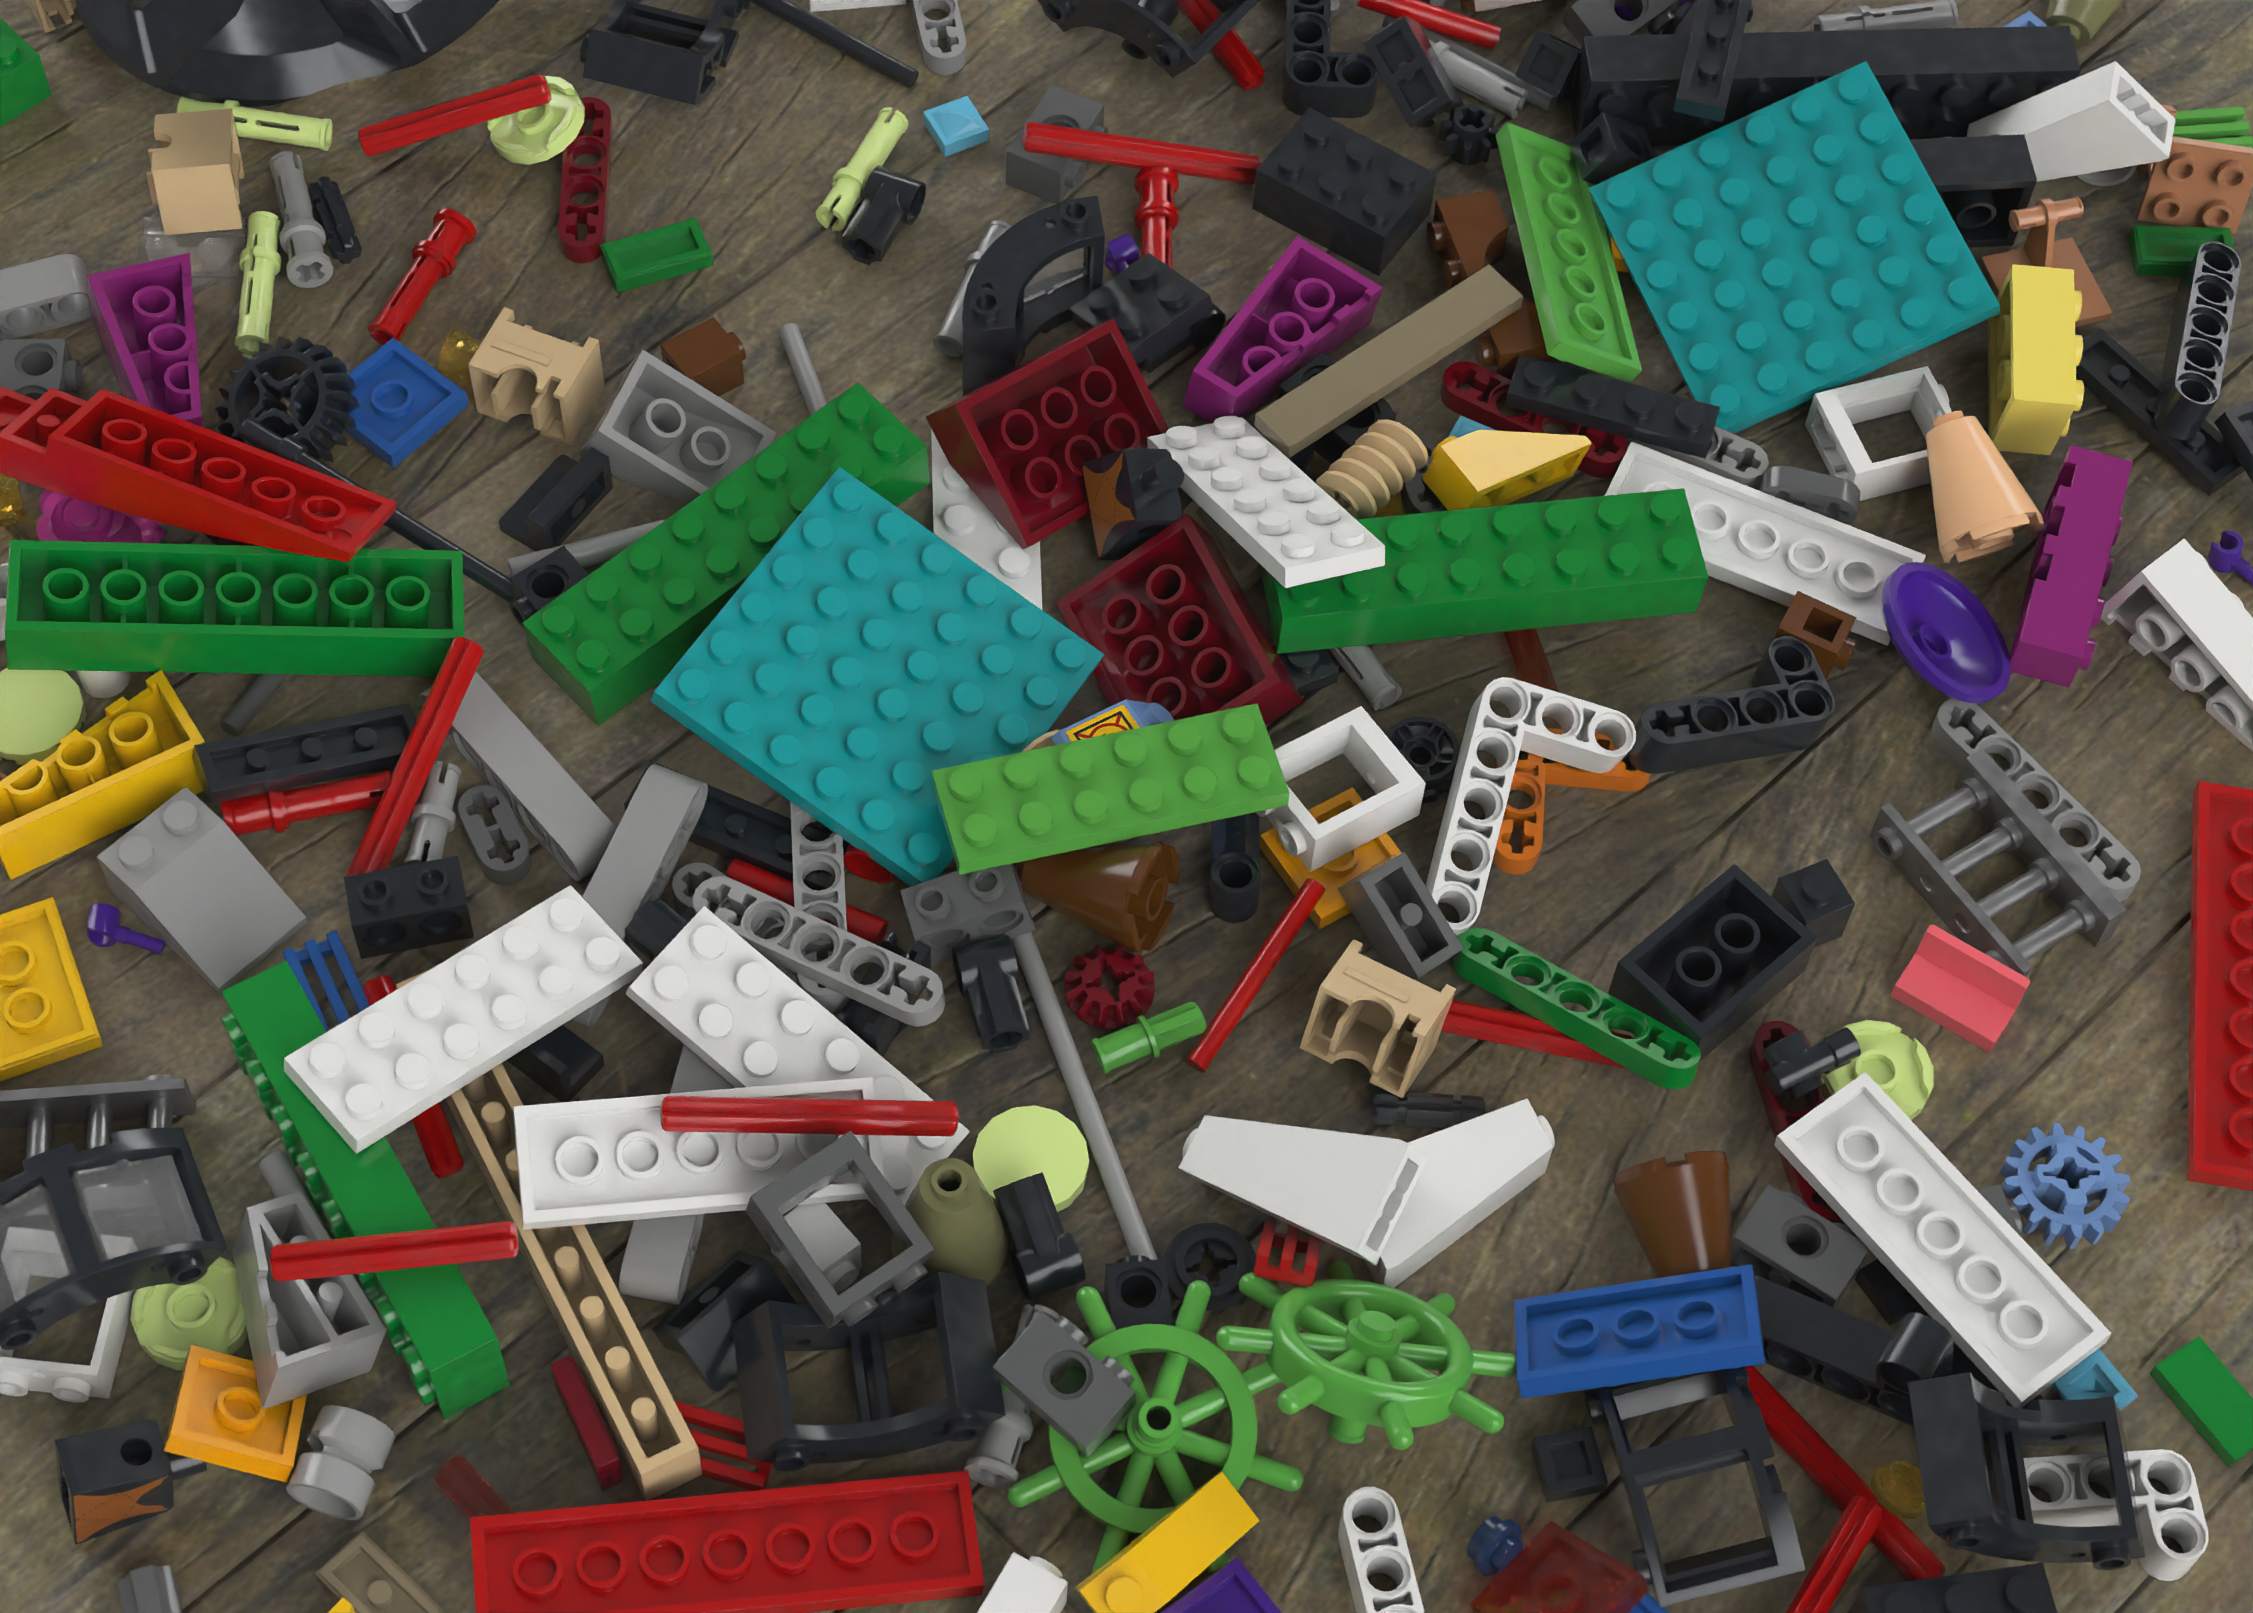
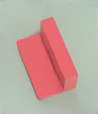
(1960, 988)

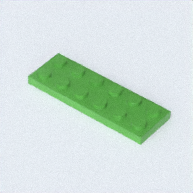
(1567, 256)
(1109, 788)

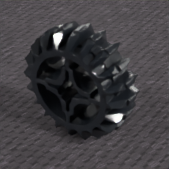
(317, 397)

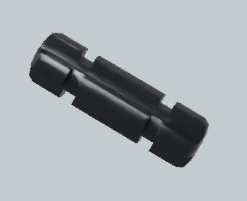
(335, 220)
(1425, 1109)

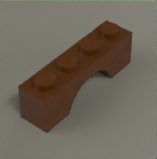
(1469, 236)

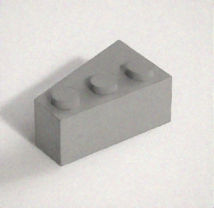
(302, 1329)

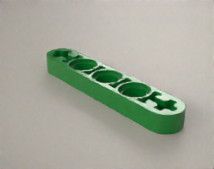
(1495, 961)

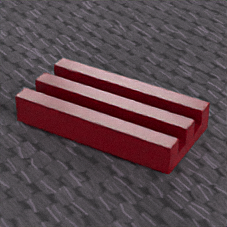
(587, 1422)

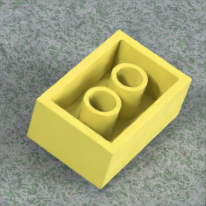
(2034, 359)

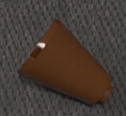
(1109, 888)
(1679, 1211)

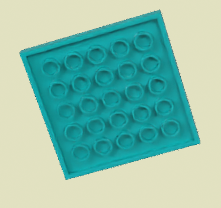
(1793, 250)
(868, 665)

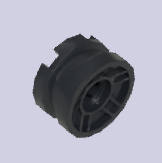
(1435, 744)

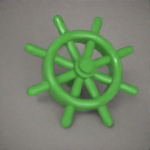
(1368, 1356)
(1156, 1426)

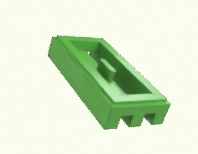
(2214, 123)

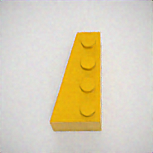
(99, 779)

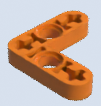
(1531, 778)

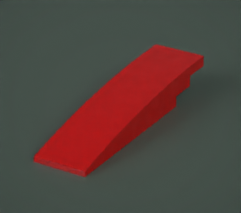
(182, 474)

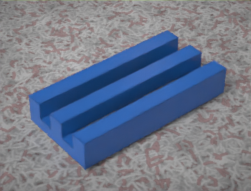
(314, 954)

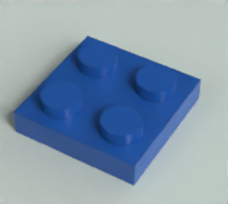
(401, 402)

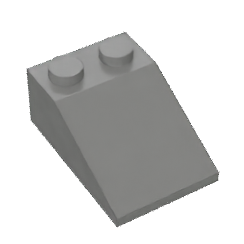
(672, 432)
(200, 890)

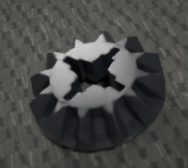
(1224, 1247)

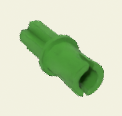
(1148, 1036)

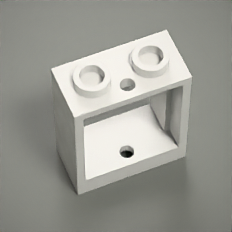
(1840, 447)
(1378, 762)
(68, 1380)

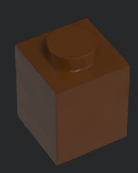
(707, 357)

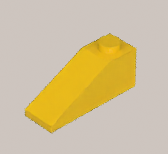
(1500, 466)
(1170, 1551)

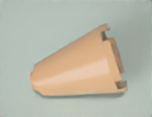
(1974, 491)

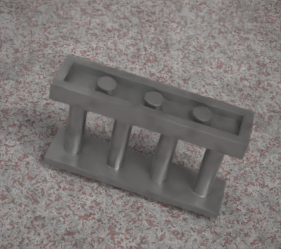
(2017, 829)
(98, 1104)

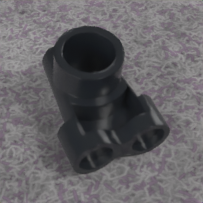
(1799, 1066)

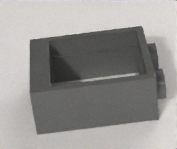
(806, 1179)

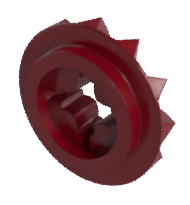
(1095, 1004)

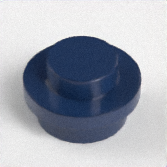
(1495, 1545)

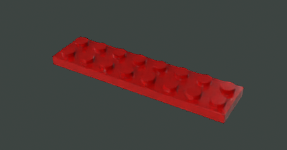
(2221, 988)
(737, 1551)

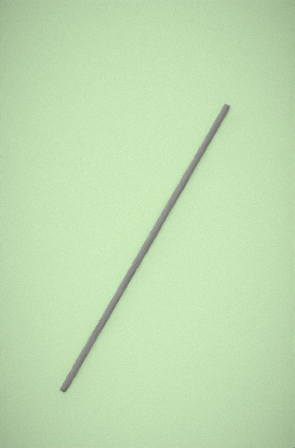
(1030, 959)

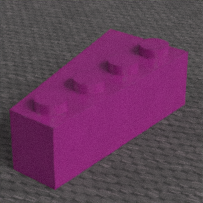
(1294, 315)
(150, 333)
(2070, 567)

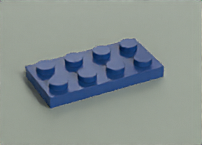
(1638, 1331)

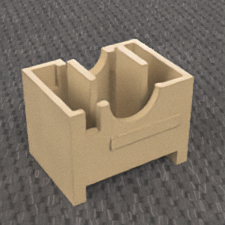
(196, 171)
(536, 376)
(1376, 1019)

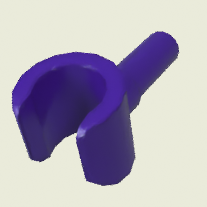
(1121, 253)
(2228, 556)
(105, 930)

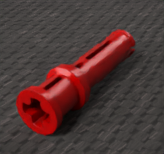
(1156, 211)
(432, 261)
(280, 807)

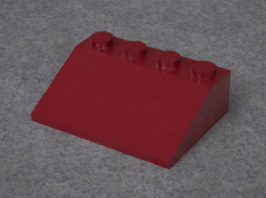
(1036, 425)
(1179, 630)

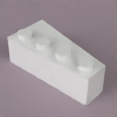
(2196, 630)

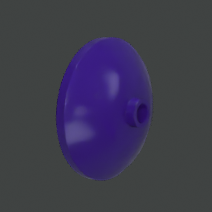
(1945, 633)

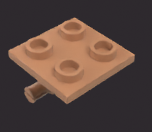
(2198, 184)
(2045, 252)

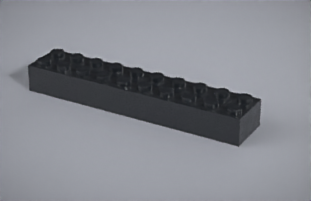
(1929, 76)

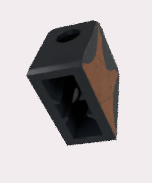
(1131, 498)
(117, 1477)

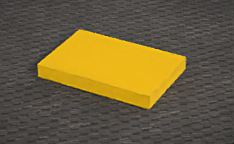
(41, 993)

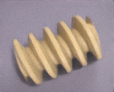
(1374, 468)

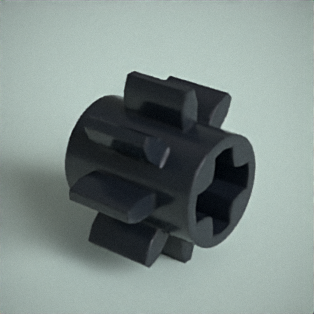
(1468, 134)

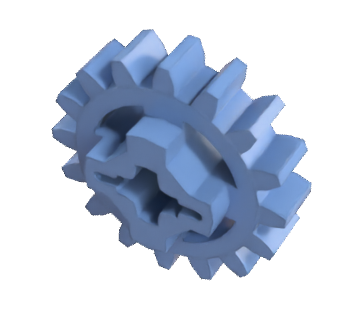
(2067, 1182)

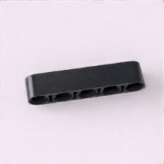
(2198, 341)

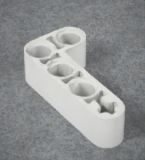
(2159, 1514)

